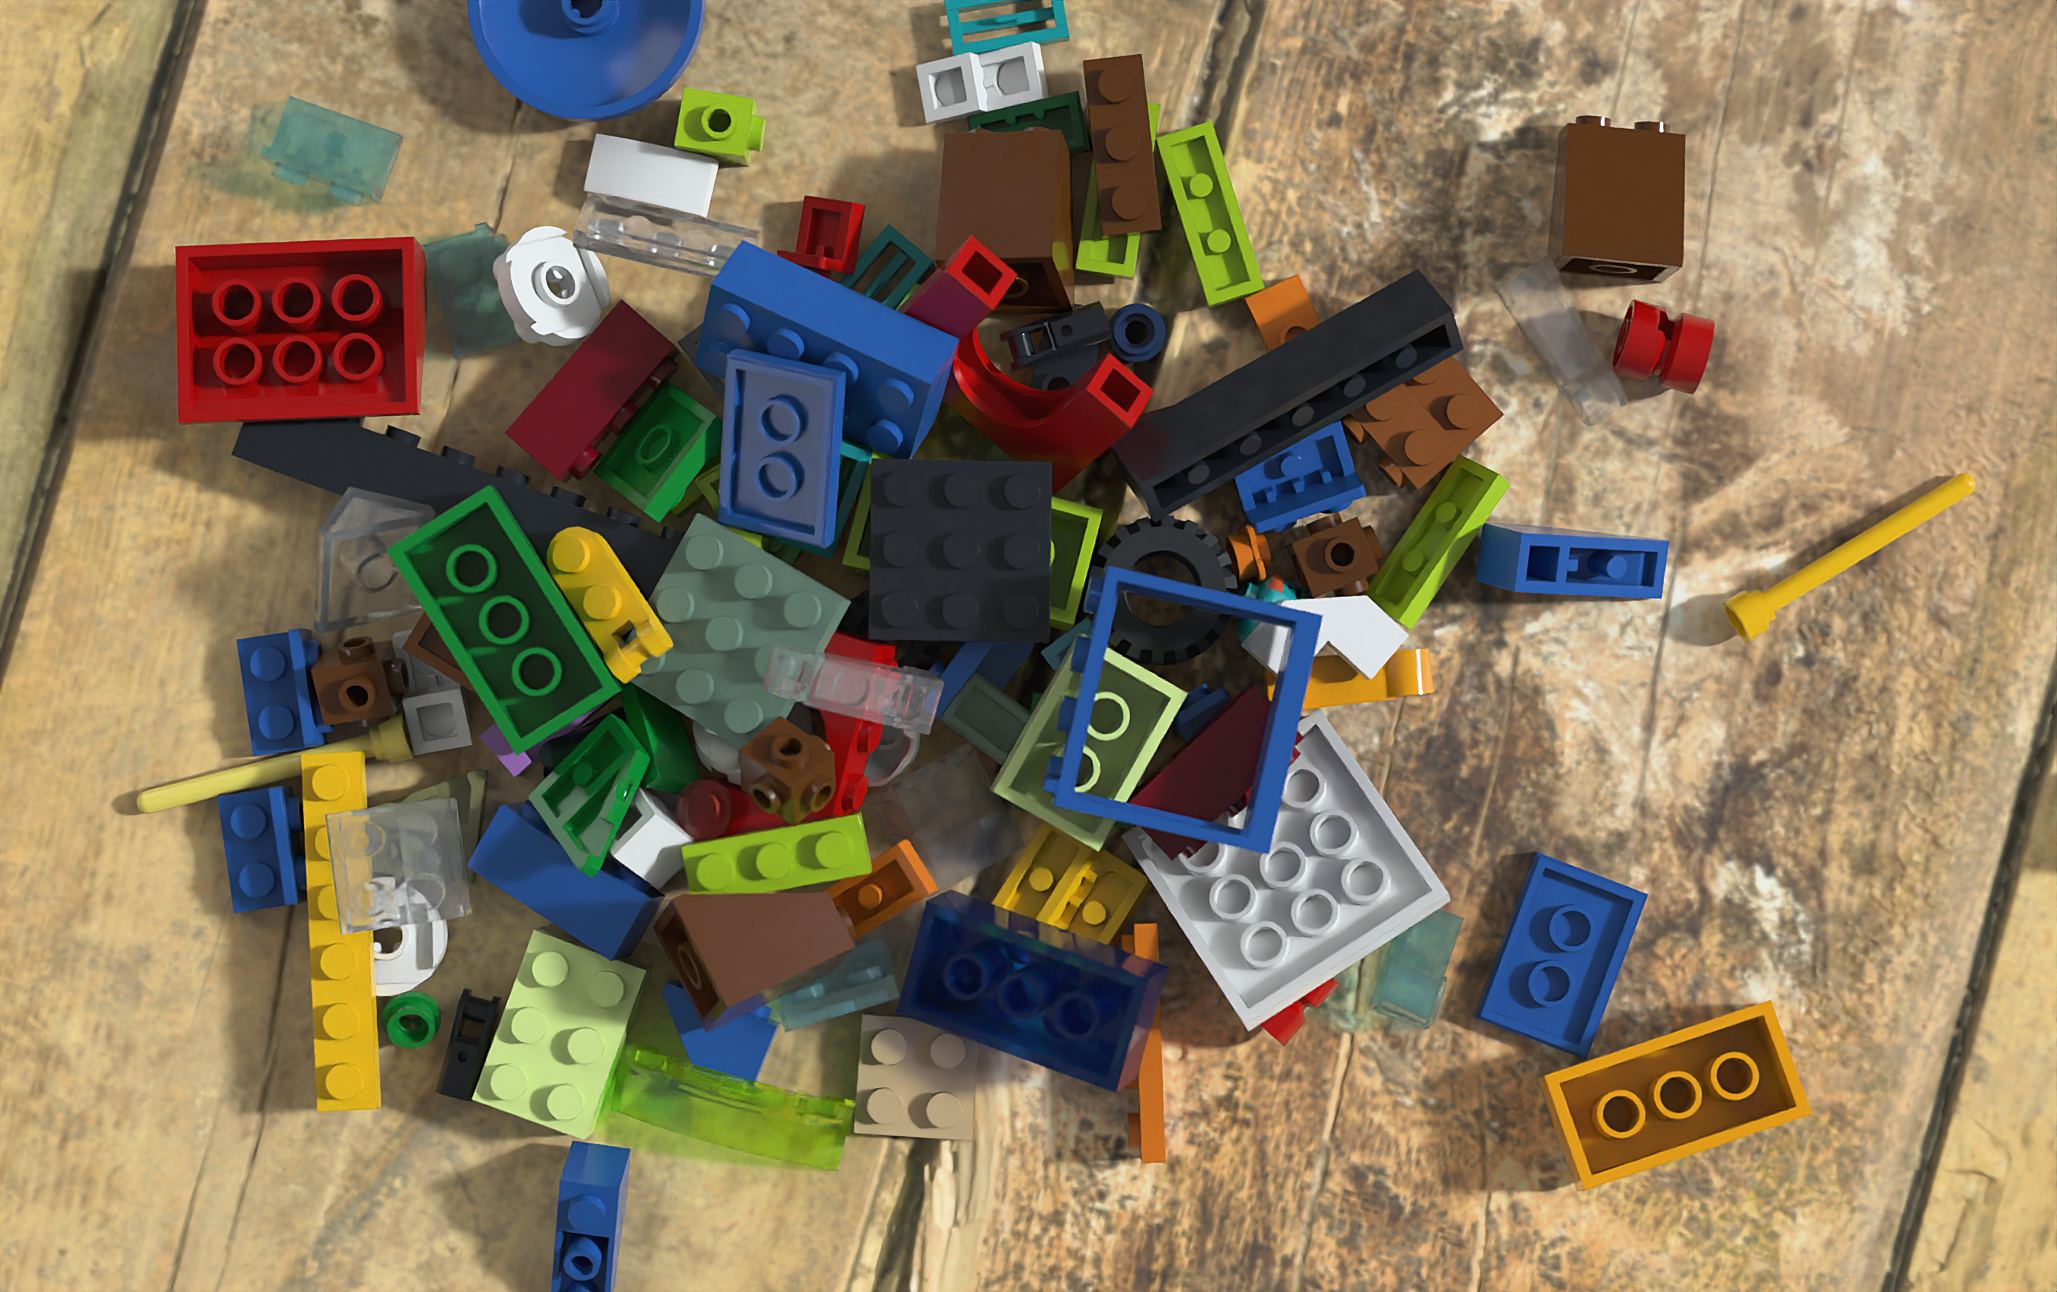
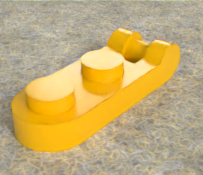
(606, 600)

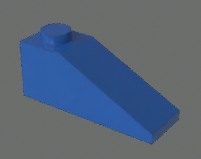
(1571, 561)

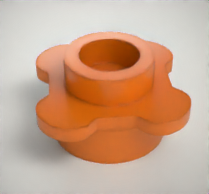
(1248, 554)

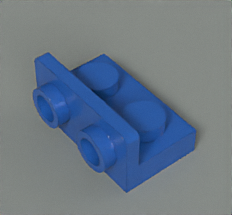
(282, 692)
(264, 848)

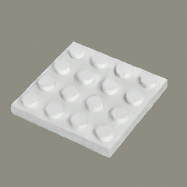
(1321, 900)

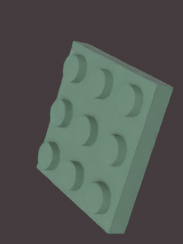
(724, 613)

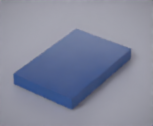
(781, 447)
(1560, 955)

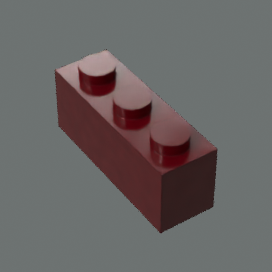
(594, 394)
(1209, 771)

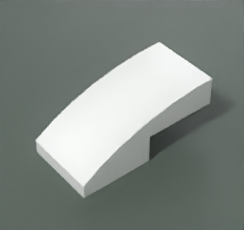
(981, 82)
(651, 175)
(434, 705)

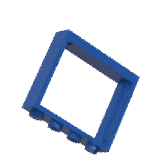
(1279, 730)

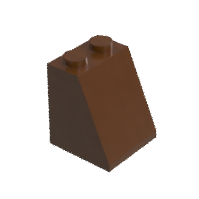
(1618, 200)
(1019, 204)
(751, 947)

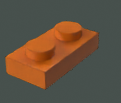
(892, 887)

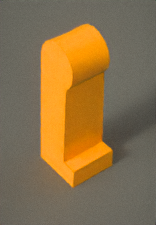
(1338, 684)

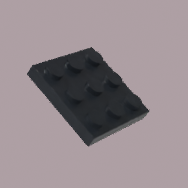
(960, 550)

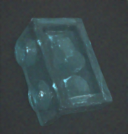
(332, 150)
(469, 292)
(857, 983)

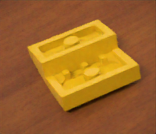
(1073, 886)

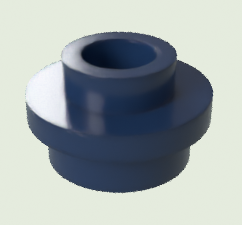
(1150, 320)

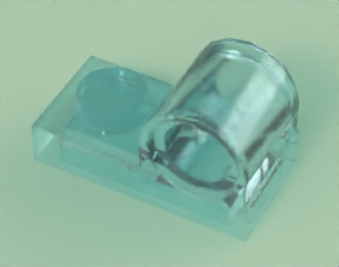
(1414, 970)

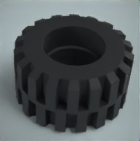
(1209, 569)

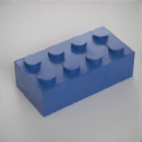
(786, 311)

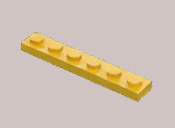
(339, 962)

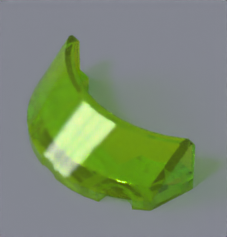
(731, 1108)

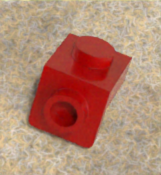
(827, 236)

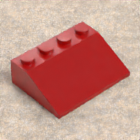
(300, 330)

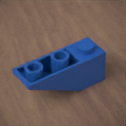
(590, 1217)

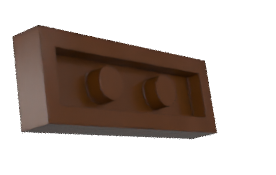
(1122, 146)

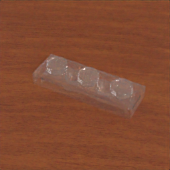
(657, 236)

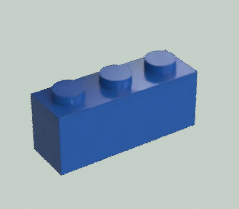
(533, 867)

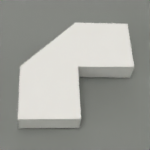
(1349, 626)

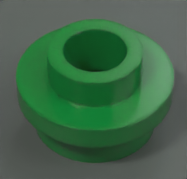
(411, 1032)

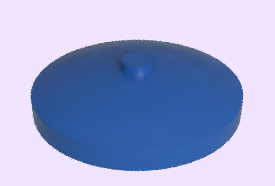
(586, 55)

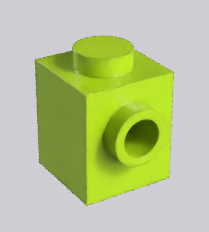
(719, 126)

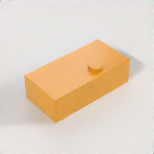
(1674, 1096)

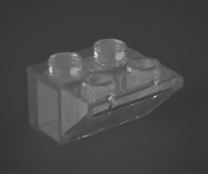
(398, 865)

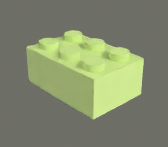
(1122, 735)
(562, 1033)

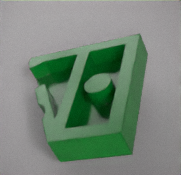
(592, 792)

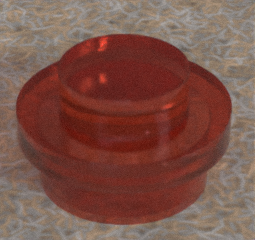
(705, 809)

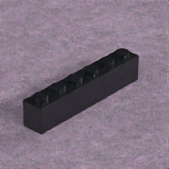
(1287, 394)

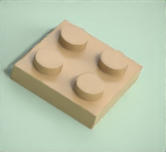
(914, 1080)

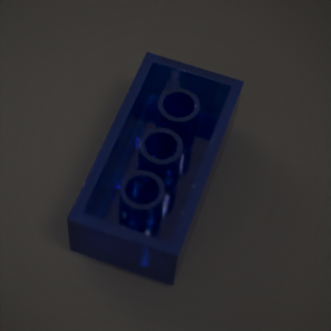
(1032, 990)

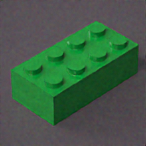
(504, 619)

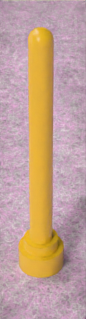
(1753, 611)

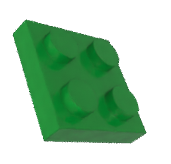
(662, 451)

